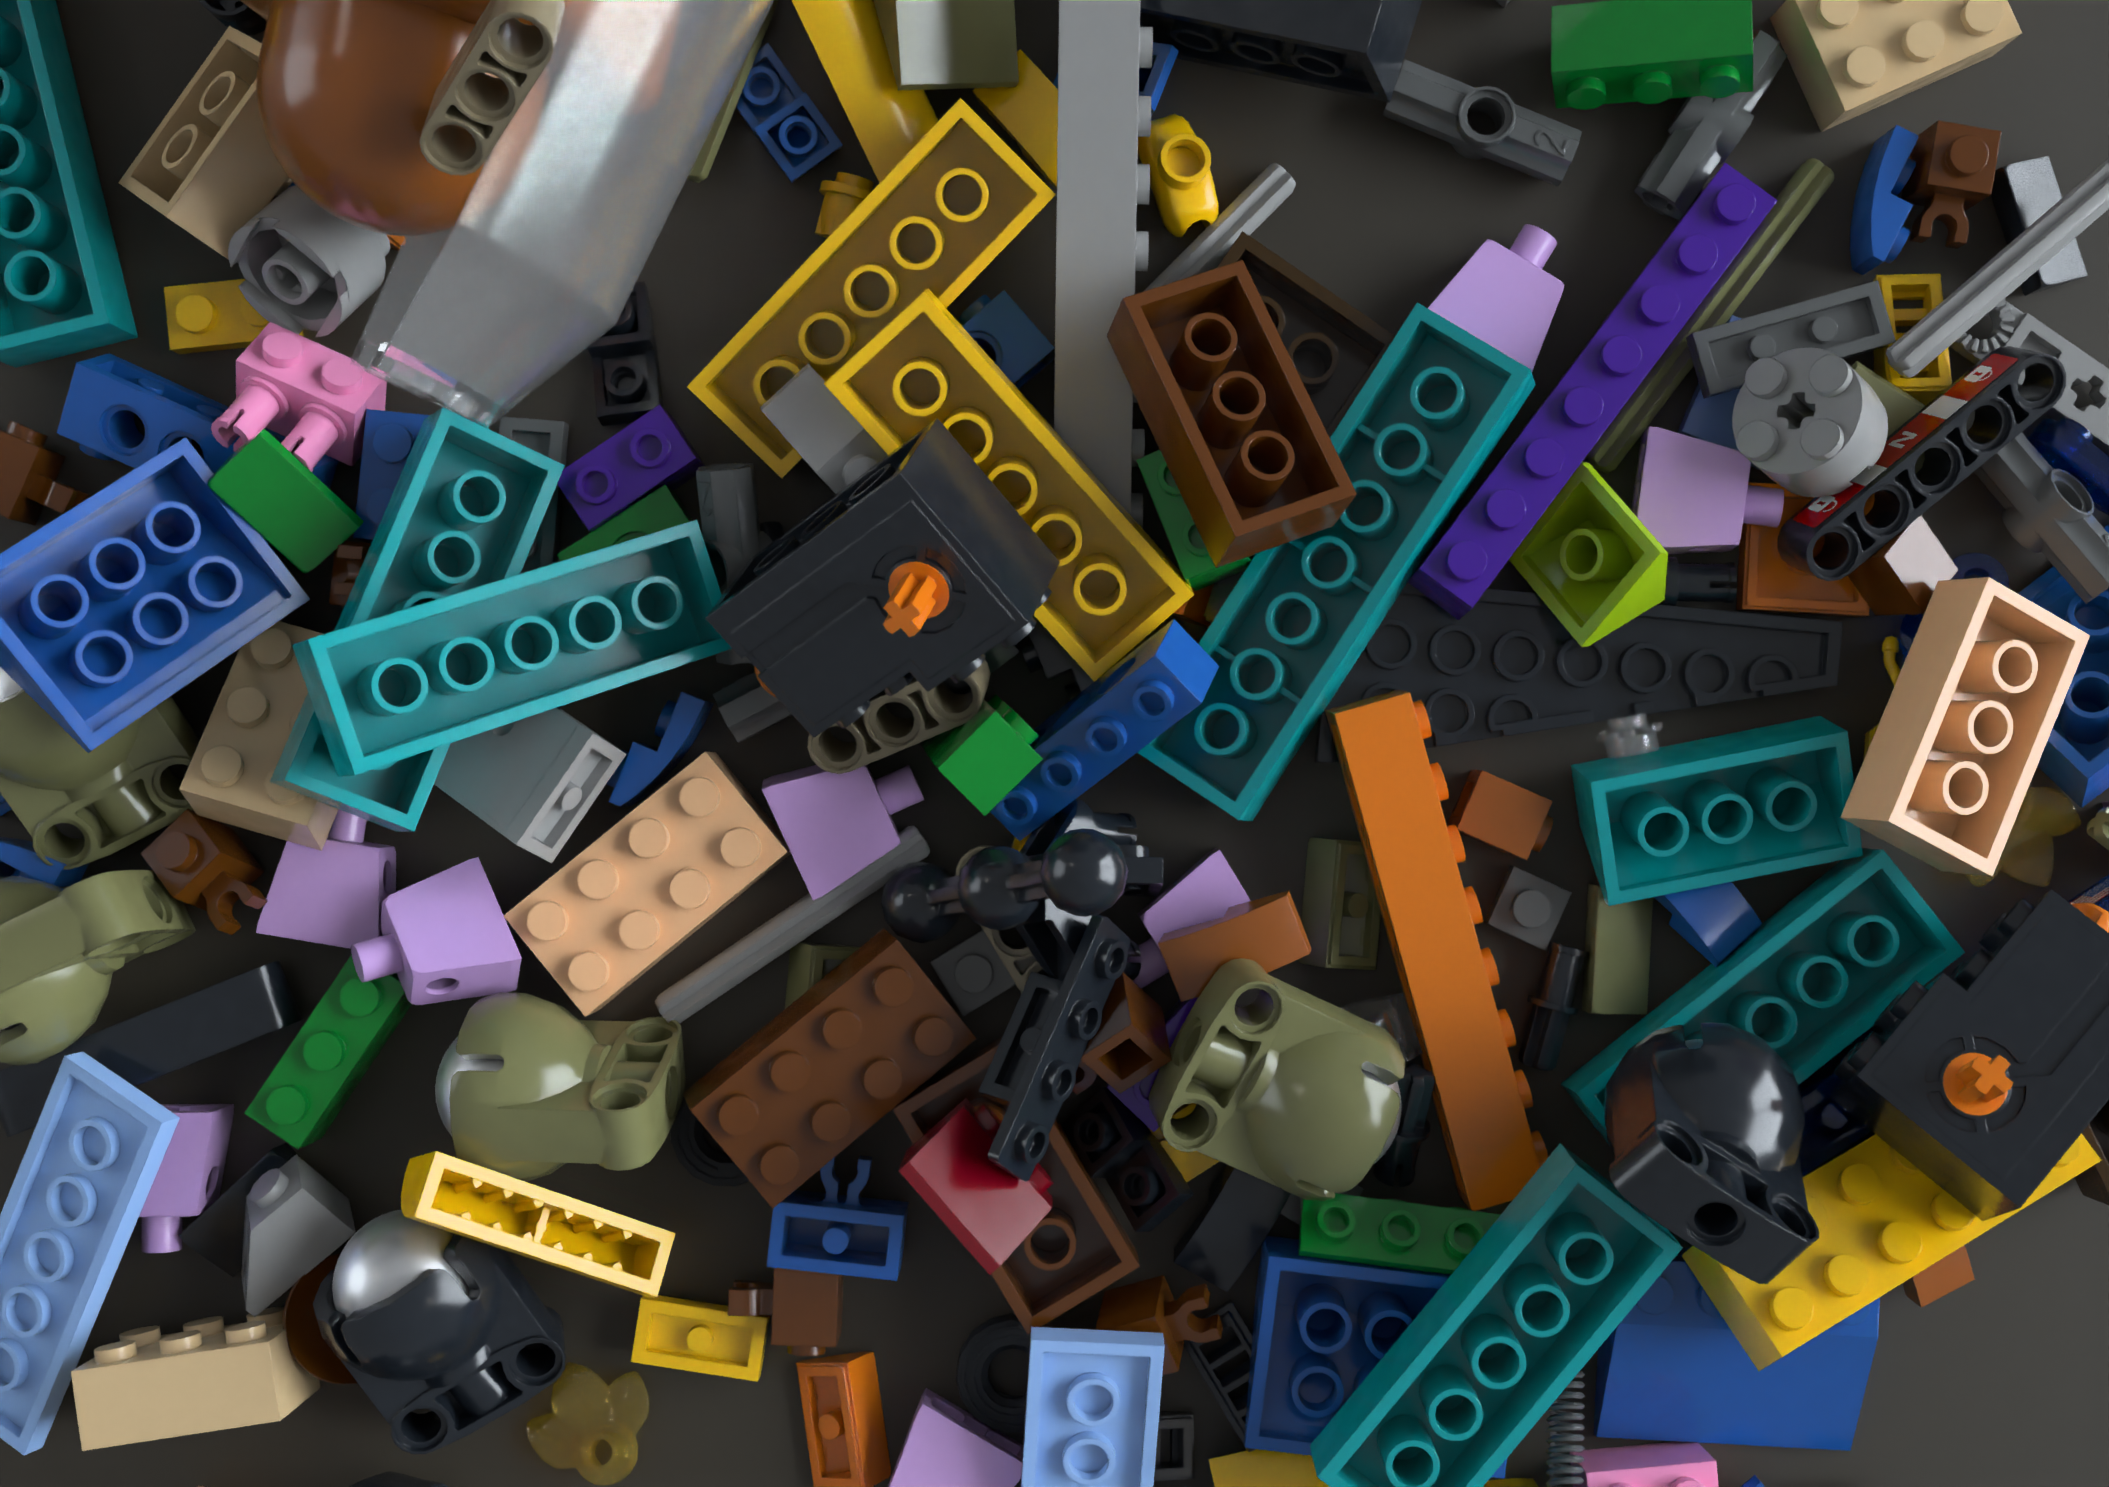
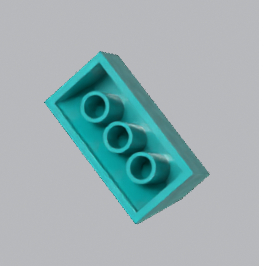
(1717, 809)

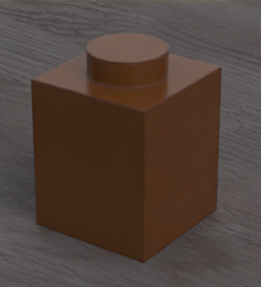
(1904, 572)

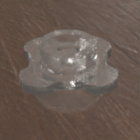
(1630, 736)

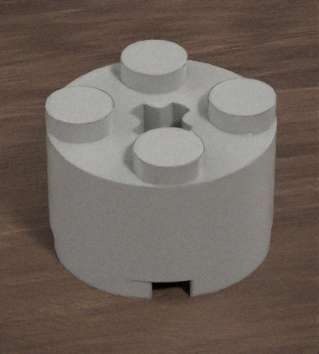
(306, 264)
(1809, 421)

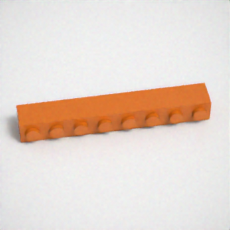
(1436, 945)

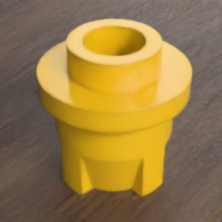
(840, 200)

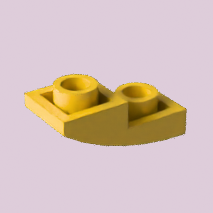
(1028, 115)

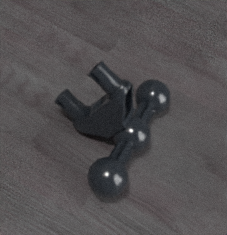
(1044, 890)

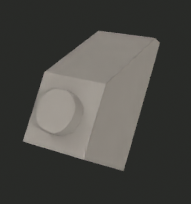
(822, 430)
(289, 1229)

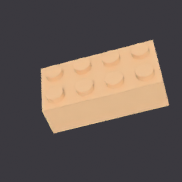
(1965, 726)
(649, 883)

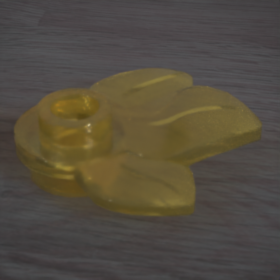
(2030, 848)
(586, 1414)

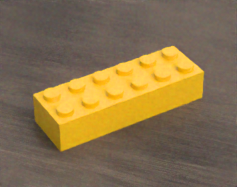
(919, 229)
(1110, 573)
(1876, 1230)

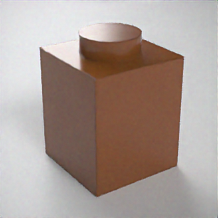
(1502, 815)

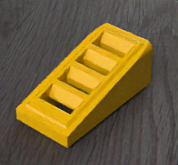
(1937, 374)

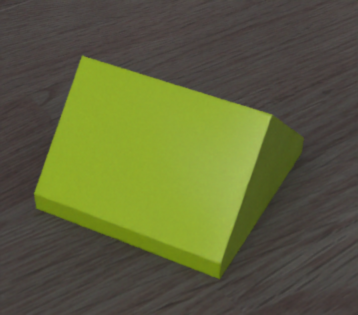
(1592, 559)

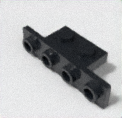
(1045, 1044)

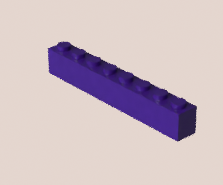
(1592, 392)

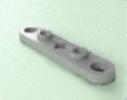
(2024, 331)

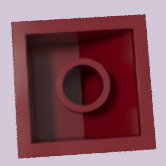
(970, 1193)

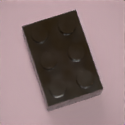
(1324, 335)

